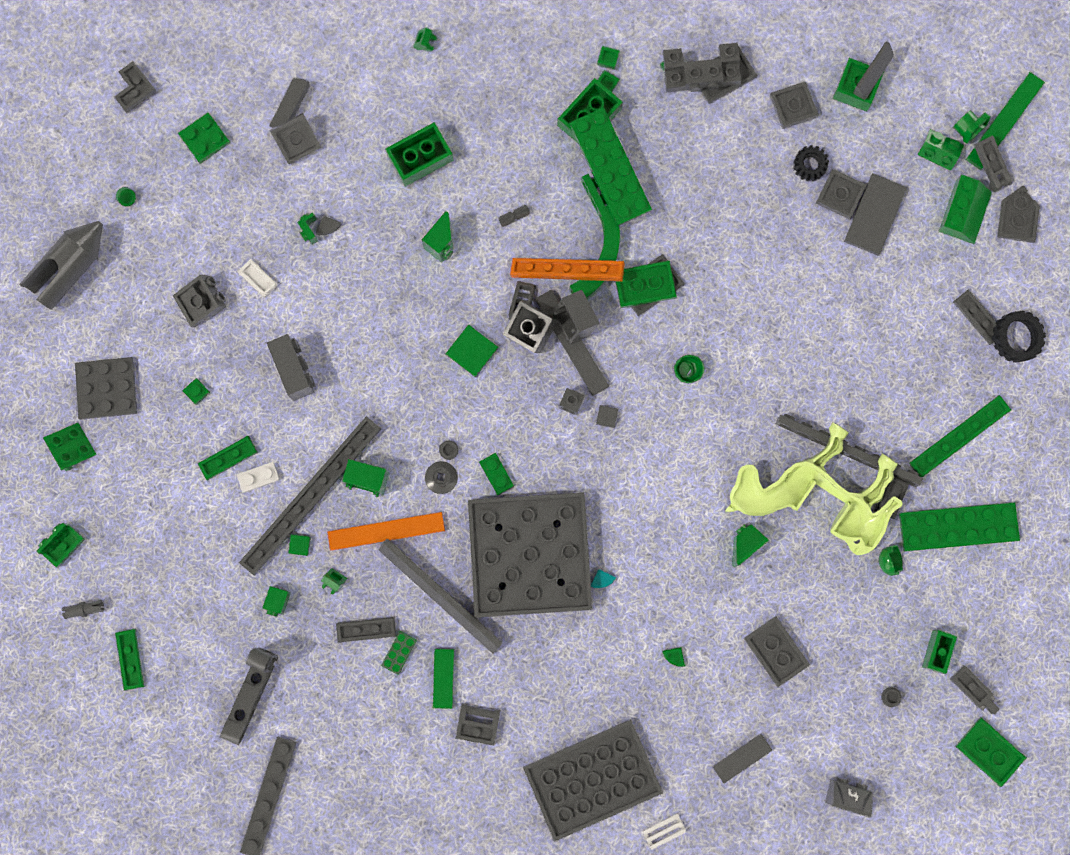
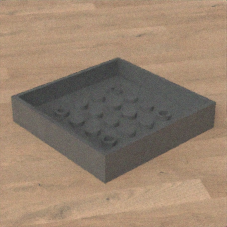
(529, 555)

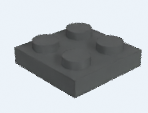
(794, 105)
(295, 138)
(841, 194)

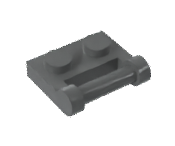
(477, 731)

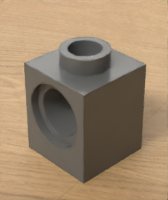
(571, 401)

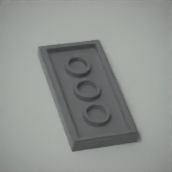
(875, 214)

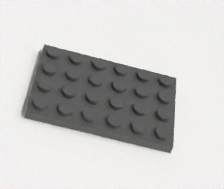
(592, 780)

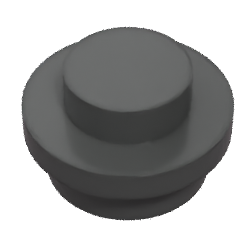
(891, 697)

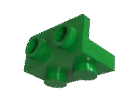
(940, 149)
(60, 544)

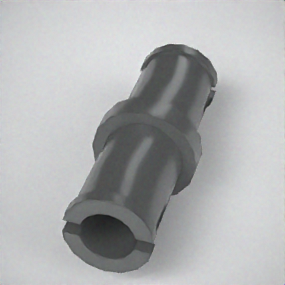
(83, 609)

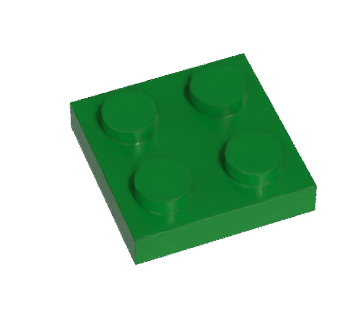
(204, 137)

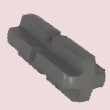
(517, 213)

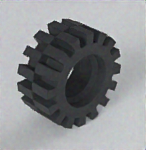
(818, 156)

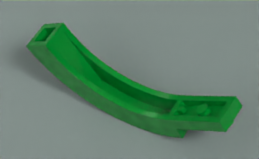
(611, 237)

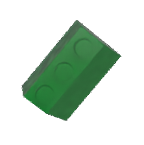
(965, 209)

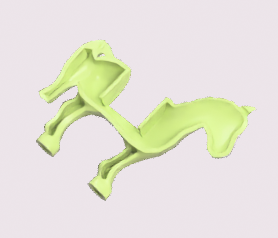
(792, 488)

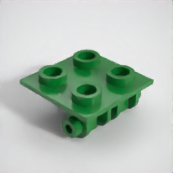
(69, 446)

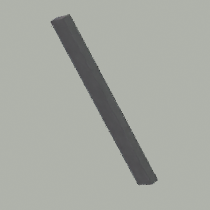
(440, 596)

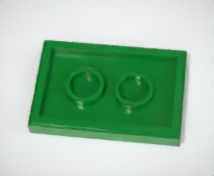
(646, 284)
(990, 752)

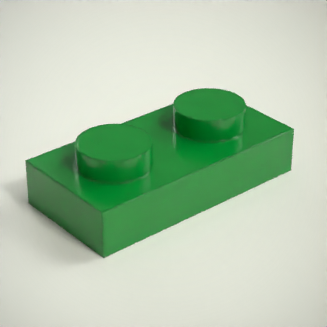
(496, 474)

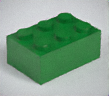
(589, 100)
(419, 154)

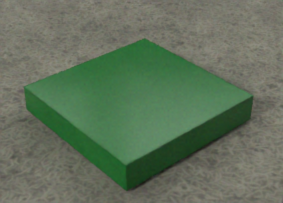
(471, 350)

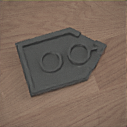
(1018, 217)

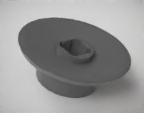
(438, 486)

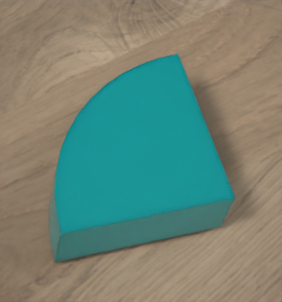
(602, 579)

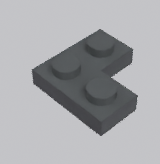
(138, 88)

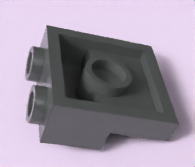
(200, 300)

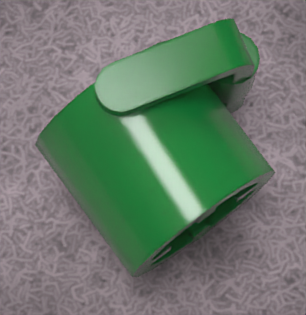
(970, 125)

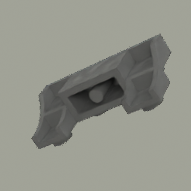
(704, 73)

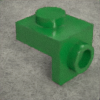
(306, 232)

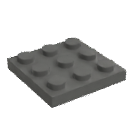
(105, 388)

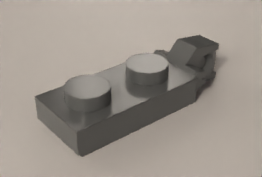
(974, 690)

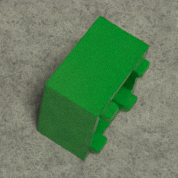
(849, 80)
(365, 477)

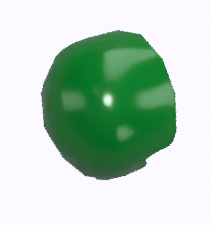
(684, 365)
(891, 560)

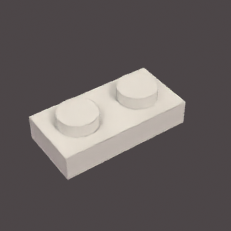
(258, 477)

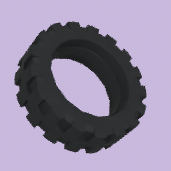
(1034, 328)

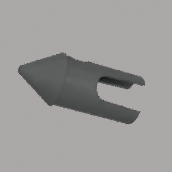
(70, 257)

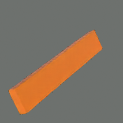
(567, 269)
(389, 530)

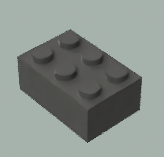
(291, 367)

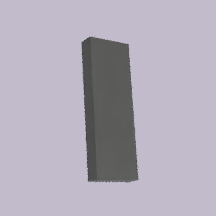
(977, 315)
(366, 629)
(742, 758)

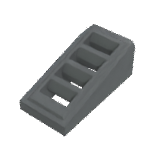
(524, 286)

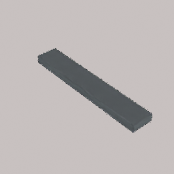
(576, 351)

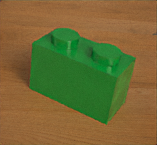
(939, 651)

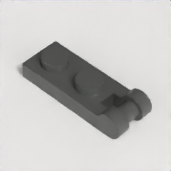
(993, 163)

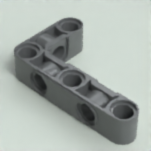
(260, 662)

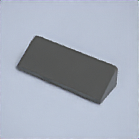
(874, 71)
(291, 101)

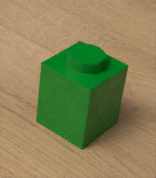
(276, 601)

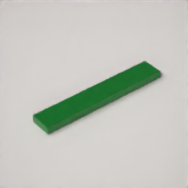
(1009, 114)
(960, 436)

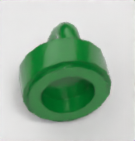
(125, 196)

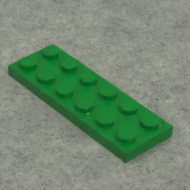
(610, 166)
(959, 527)

